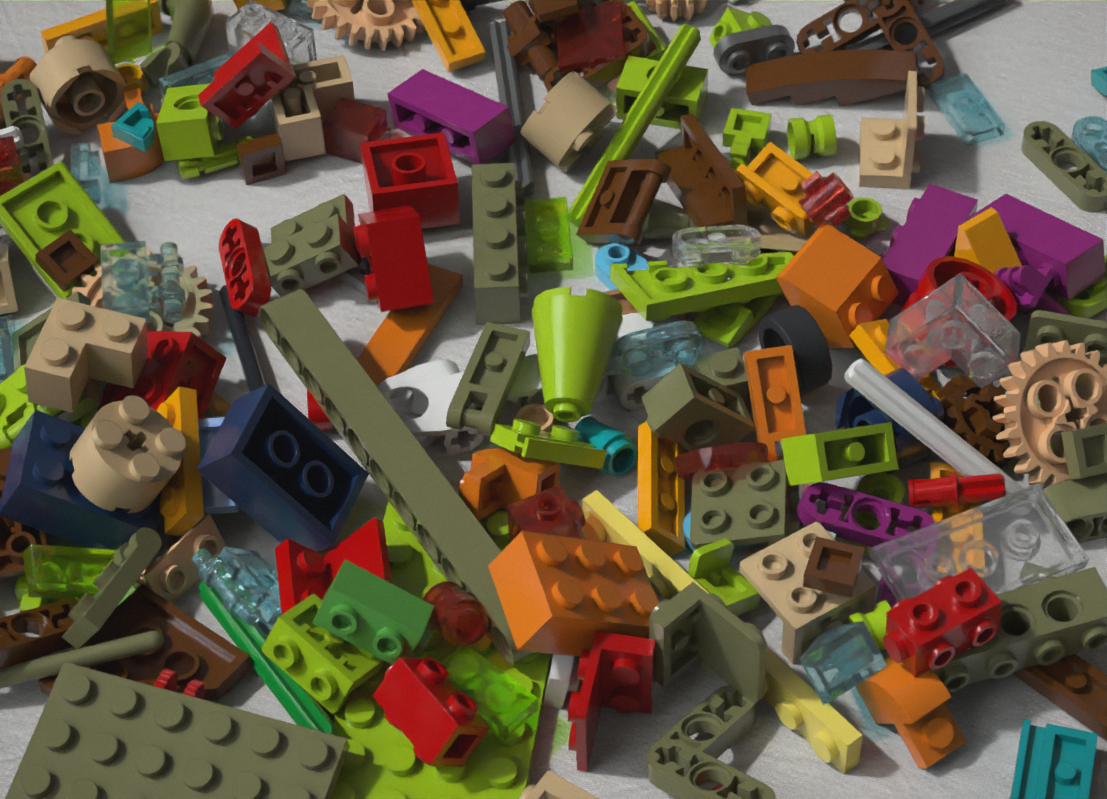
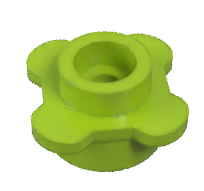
(865, 218)

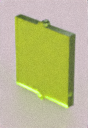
(128, 29)

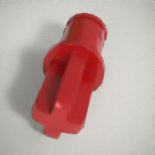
(955, 490)

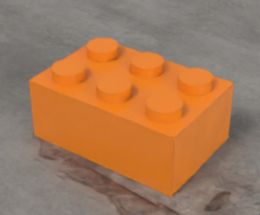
(568, 588)

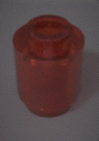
(456, 614)

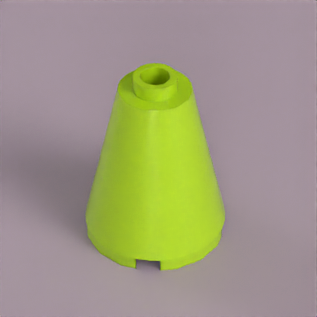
(574, 347)

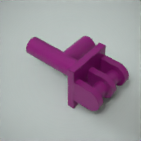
(1029, 288)

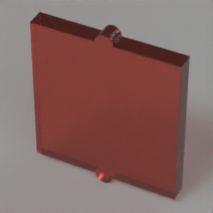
(591, 37)

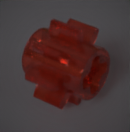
(826, 199)

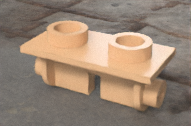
(174, 571)

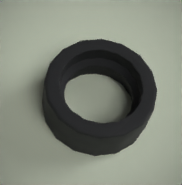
(810, 350)

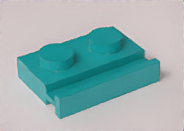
(1053, 763)

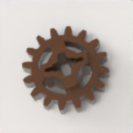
(973, 416)

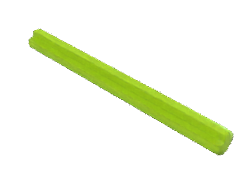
(640, 113)

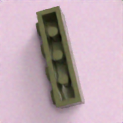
(495, 243)

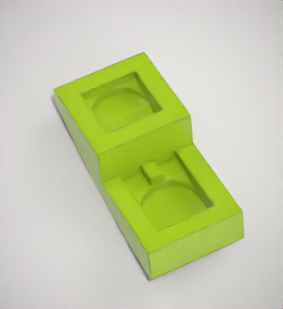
(732, 321)

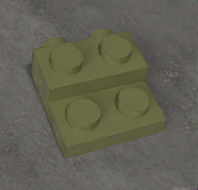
(312, 246)

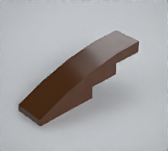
(845, 74)

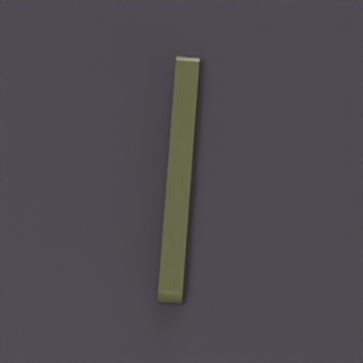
(390, 455)

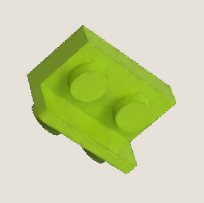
(315, 658)

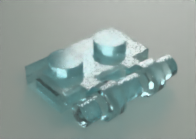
(127, 282)
(243, 581)

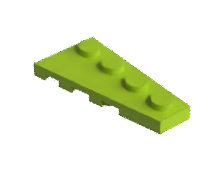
(679, 290)

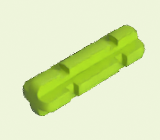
(225, 156)

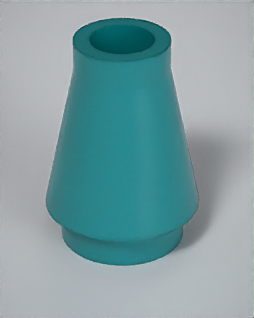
(620, 446)

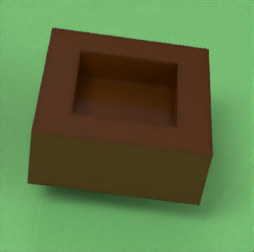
(261, 159)
(66, 260)
(833, 567)

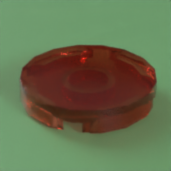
(720, 458)

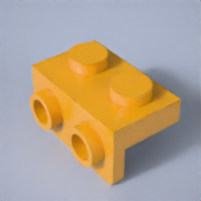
(776, 183)

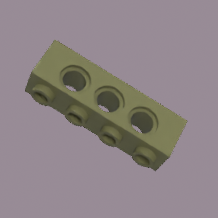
(1034, 616)

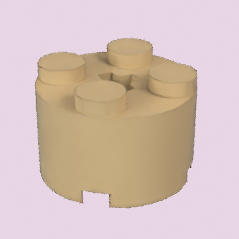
(79, 85)
(569, 121)
(126, 455)

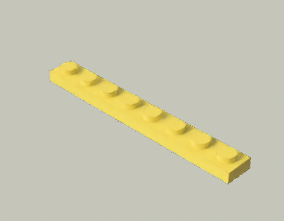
(791, 697)

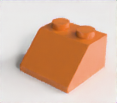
(837, 284)

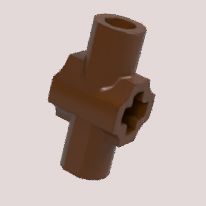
(531, 40)

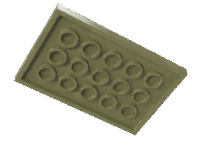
(148, 742)

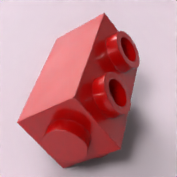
(942, 622)
(430, 711)

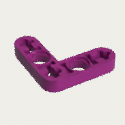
(850, 530)

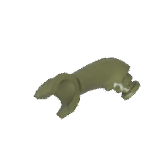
(188, 31)

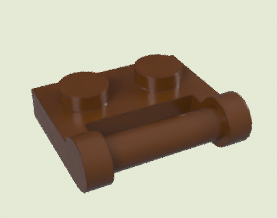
(614, 197)

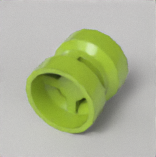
(811, 136)

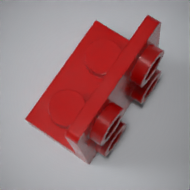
(249, 78)
(172, 362)
(306, 572)
(613, 675)

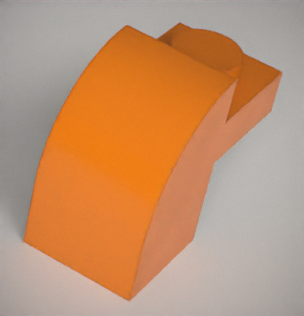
(123, 159)
(502, 478)
(915, 709)

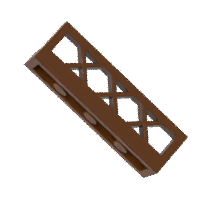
(704, 179)

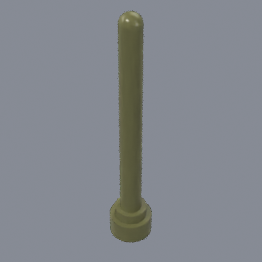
(82, 657)

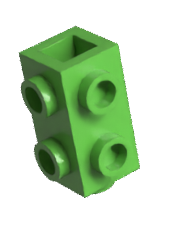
(374, 614)

